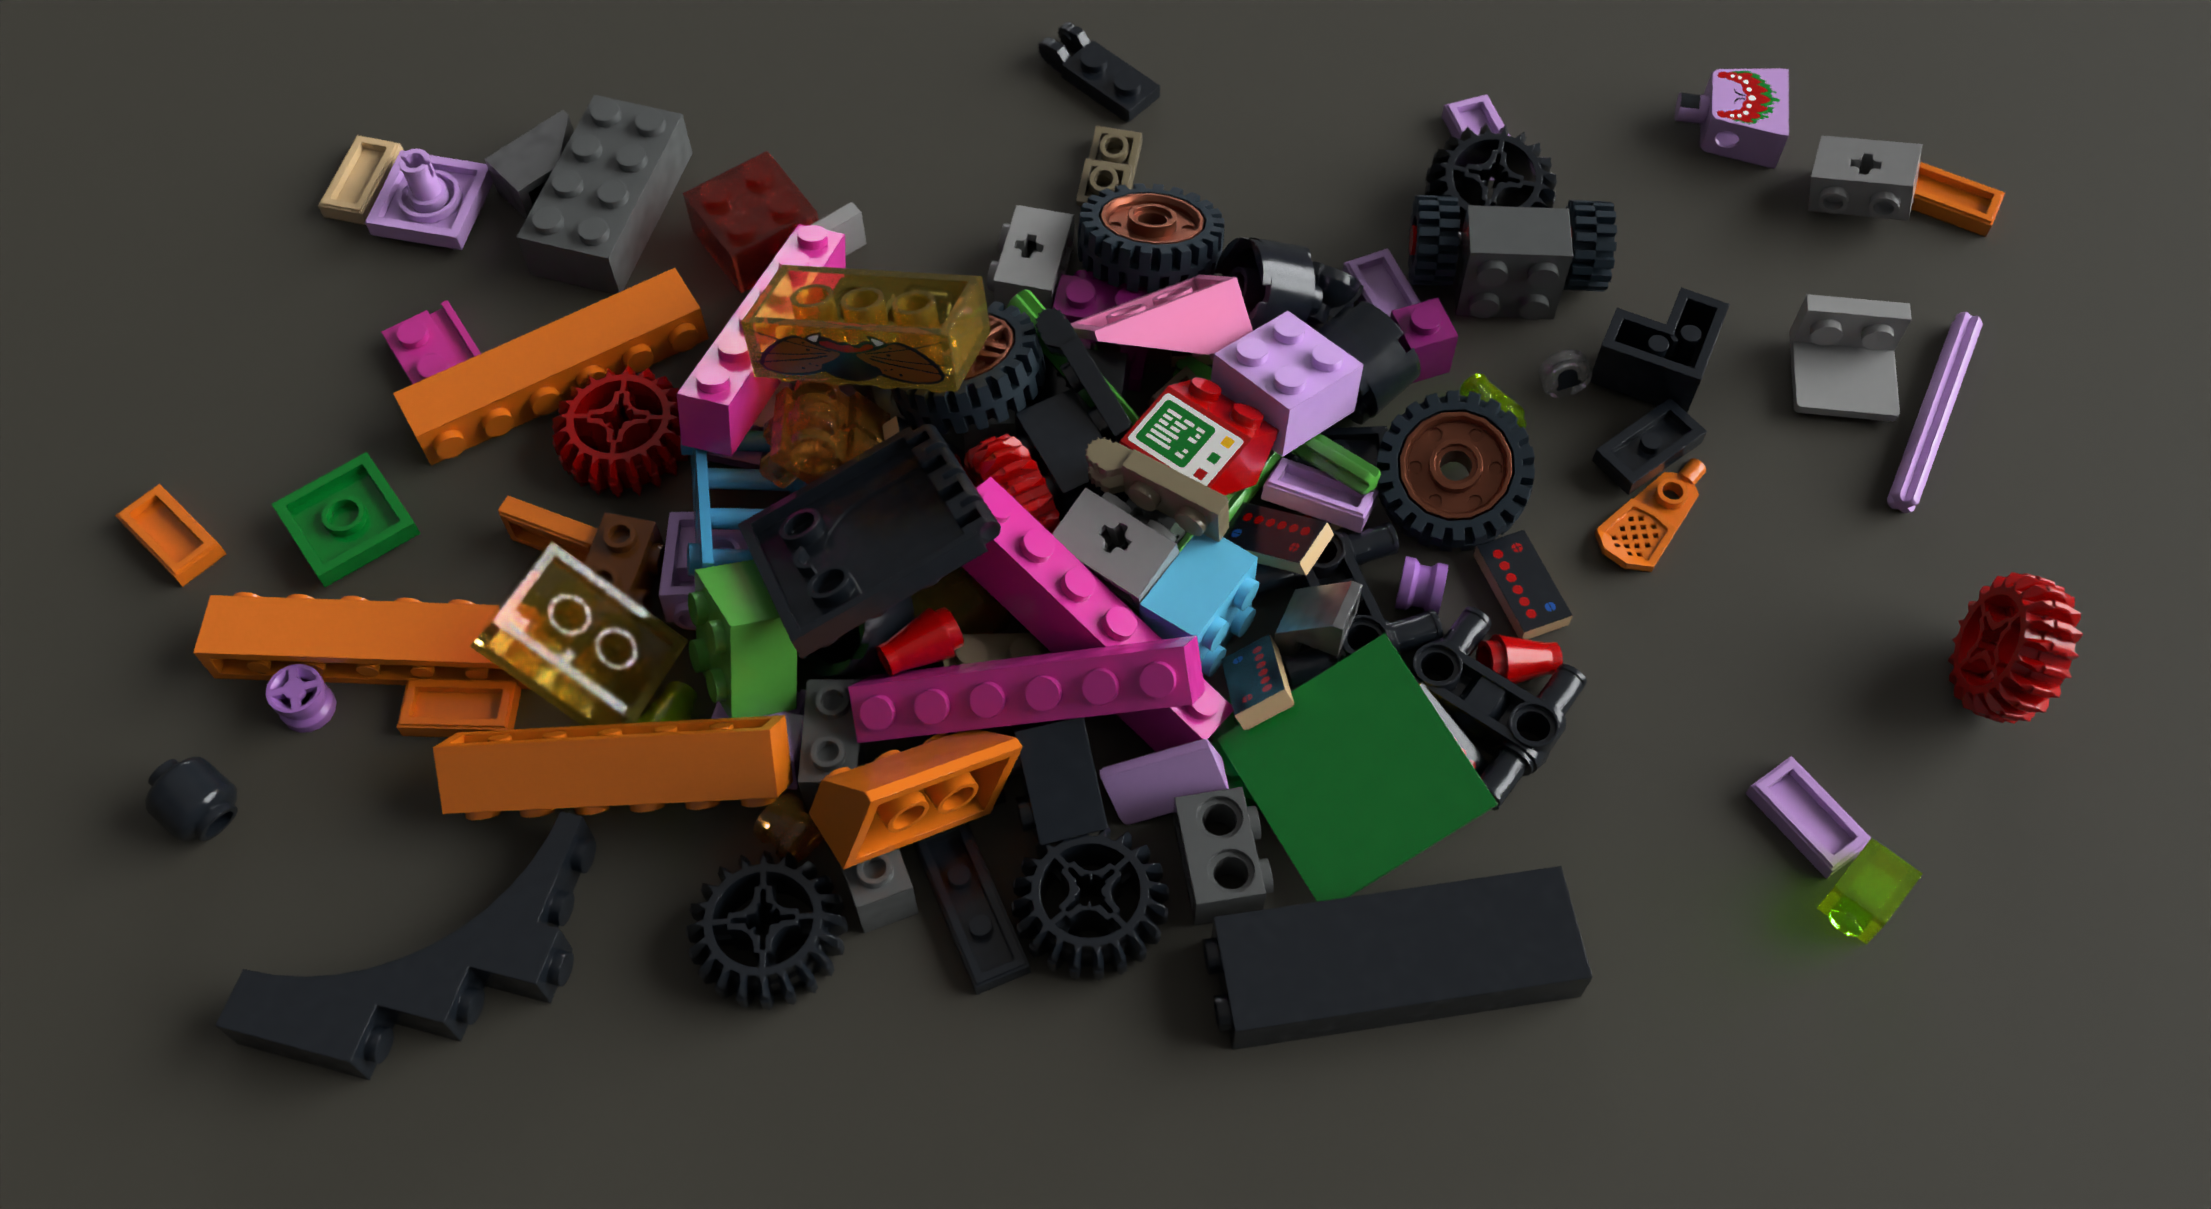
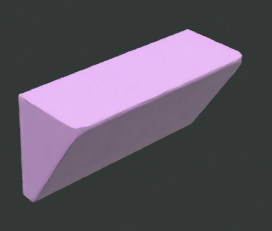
(1149, 783)

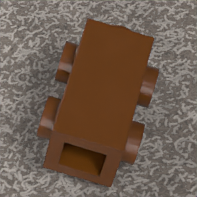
(628, 555)

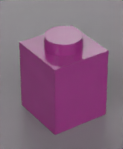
(1430, 334)

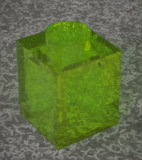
(1869, 891)

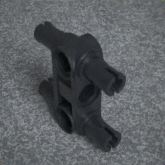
(1344, 556)
(1493, 708)

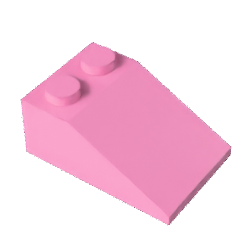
(1185, 317)

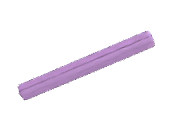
(1934, 413)

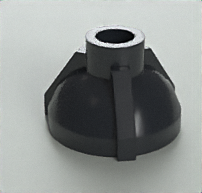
(1337, 290)

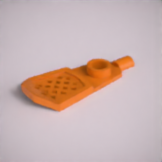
(1654, 512)

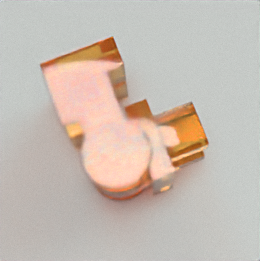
(818, 431)

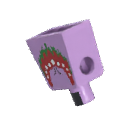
(1741, 114)

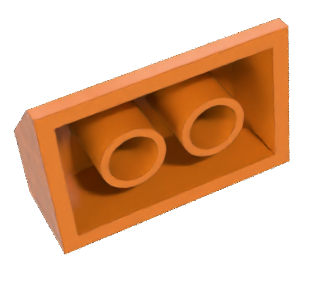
(912, 793)

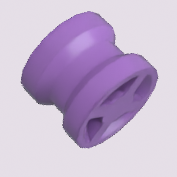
(1421, 585)
(287, 692)

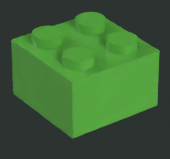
(741, 642)

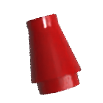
(923, 641)
(1519, 658)

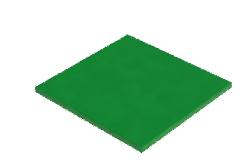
(1357, 773)

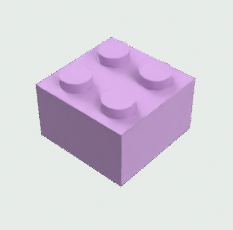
(1291, 378)

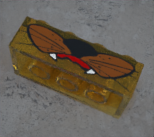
(867, 327)

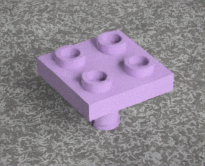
(430, 199)

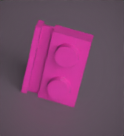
(430, 343)

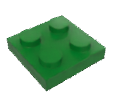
(345, 519)

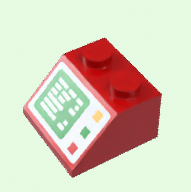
(1204, 436)

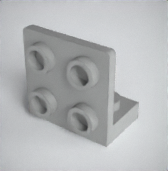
(1847, 357)

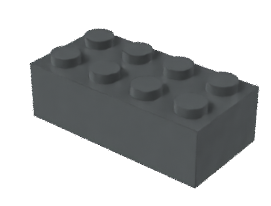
(605, 195)

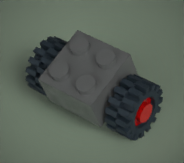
(1511, 257)

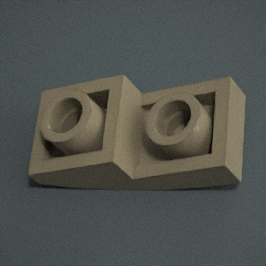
(1110, 161)

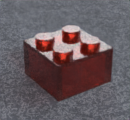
(747, 217)

